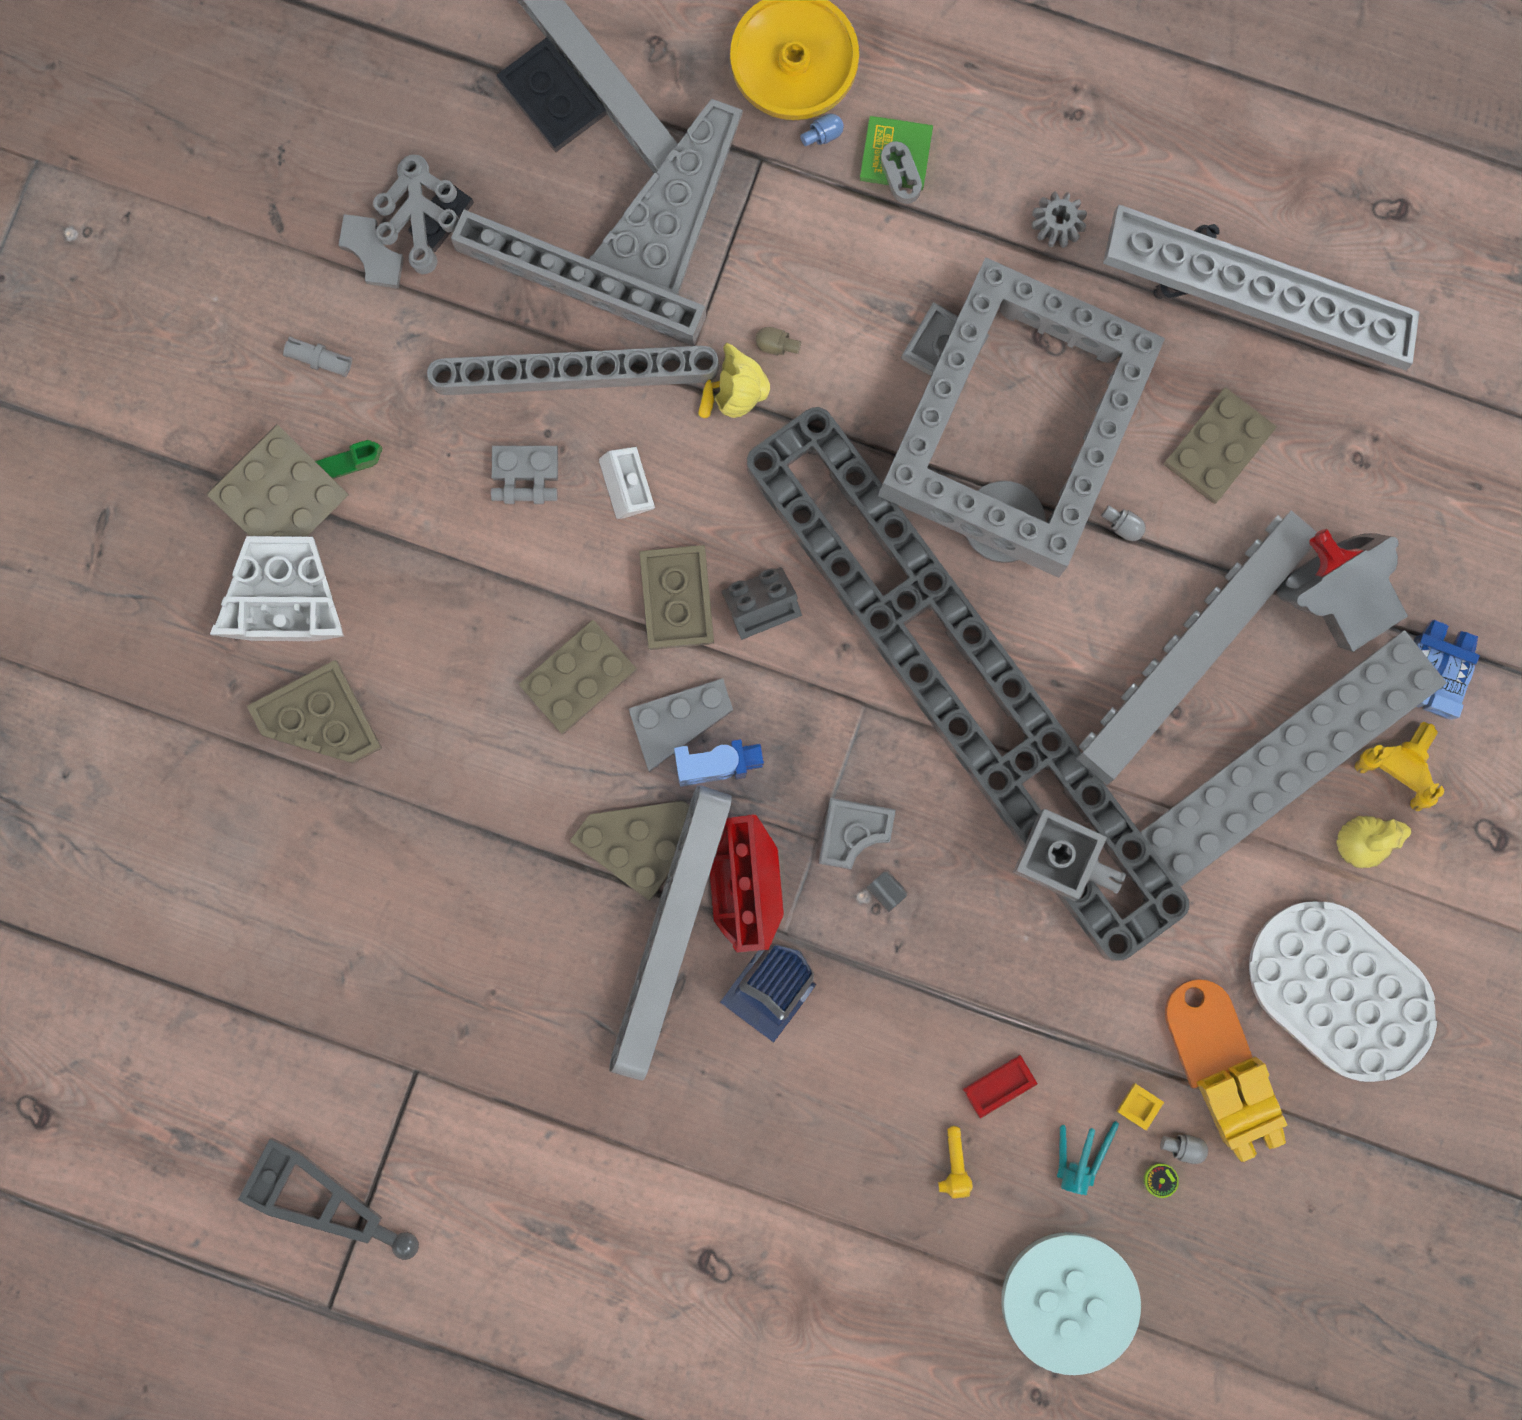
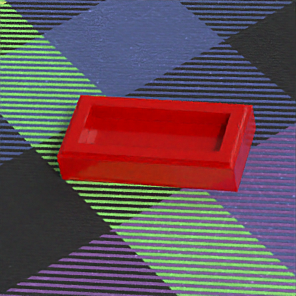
(999, 1086)

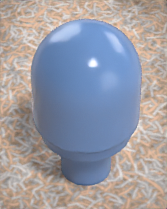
(823, 130)

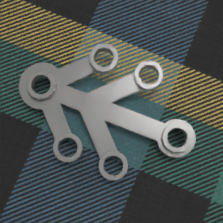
(415, 208)

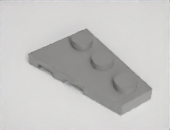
(678, 719)

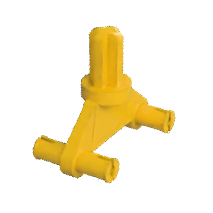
(1407, 765)

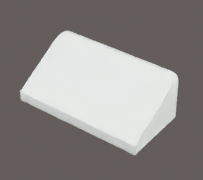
(626, 482)

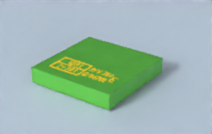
(883, 131)

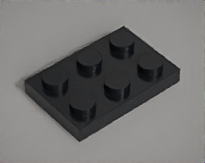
(551, 94)

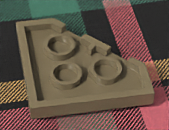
(318, 715)
(635, 843)

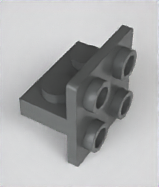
(762, 602)

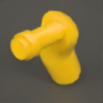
(707, 399)

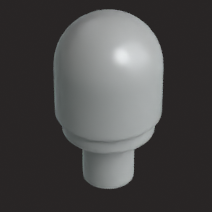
(1125, 523)
(1186, 1148)

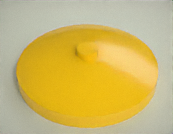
(794, 57)

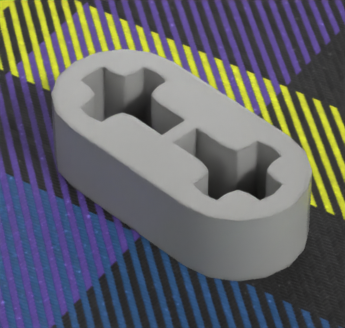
(907, 170)

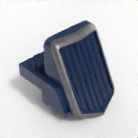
(771, 989)

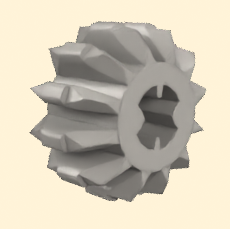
(1071, 221)

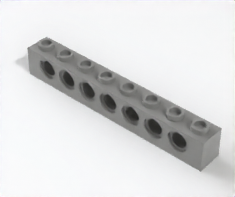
(579, 277)

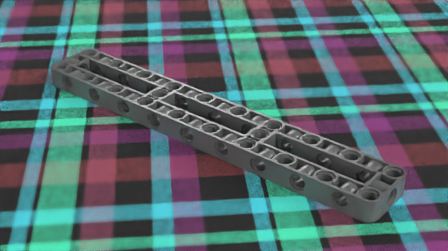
(989, 658)

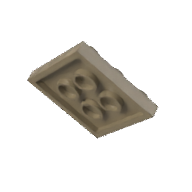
(277, 489)

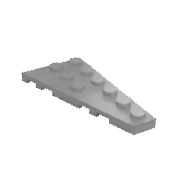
(667, 215)

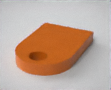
(1205, 1035)

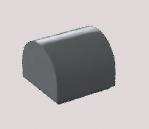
(887, 890)

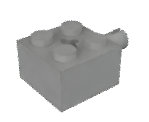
(1082, 853)

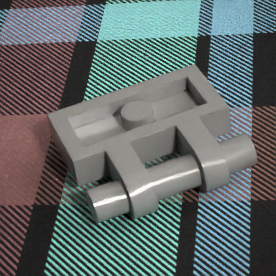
(524, 464)

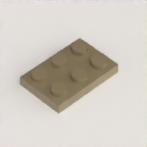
(1220, 445)
(676, 597)
(577, 677)

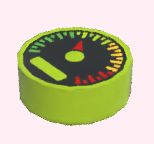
(1161, 1180)

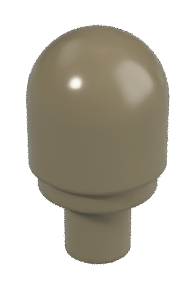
(776, 341)

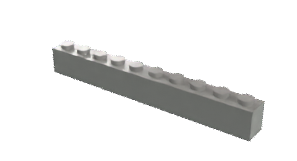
(1197, 648)

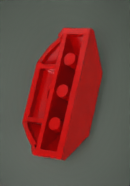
(746, 885)

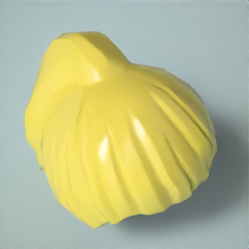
(740, 383)
(1370, 840)

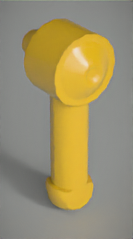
(958, 1182)

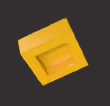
(1140, 1106)

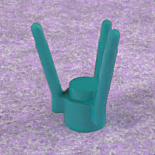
(1078, 1177)

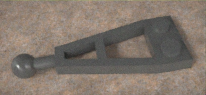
(271, 1177)

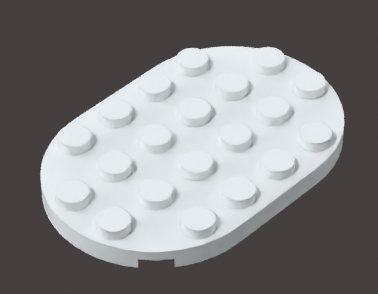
(1343, 991)

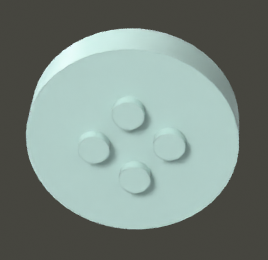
(1071, 1303)

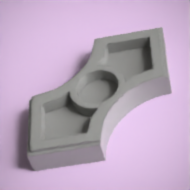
(380, 264)

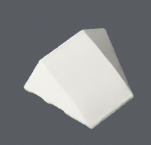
(278, 593)

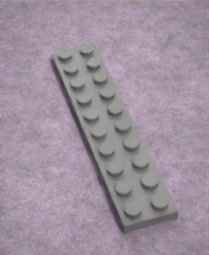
(1261, 287)
(1293, 757)

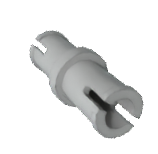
(317, 356)

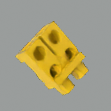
(1244, 1107)

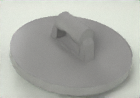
(1014, 496)

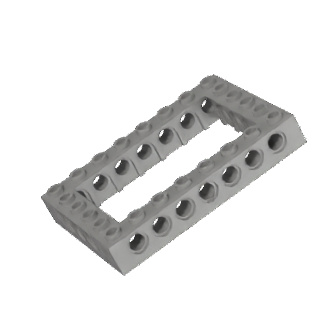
(983, 518)

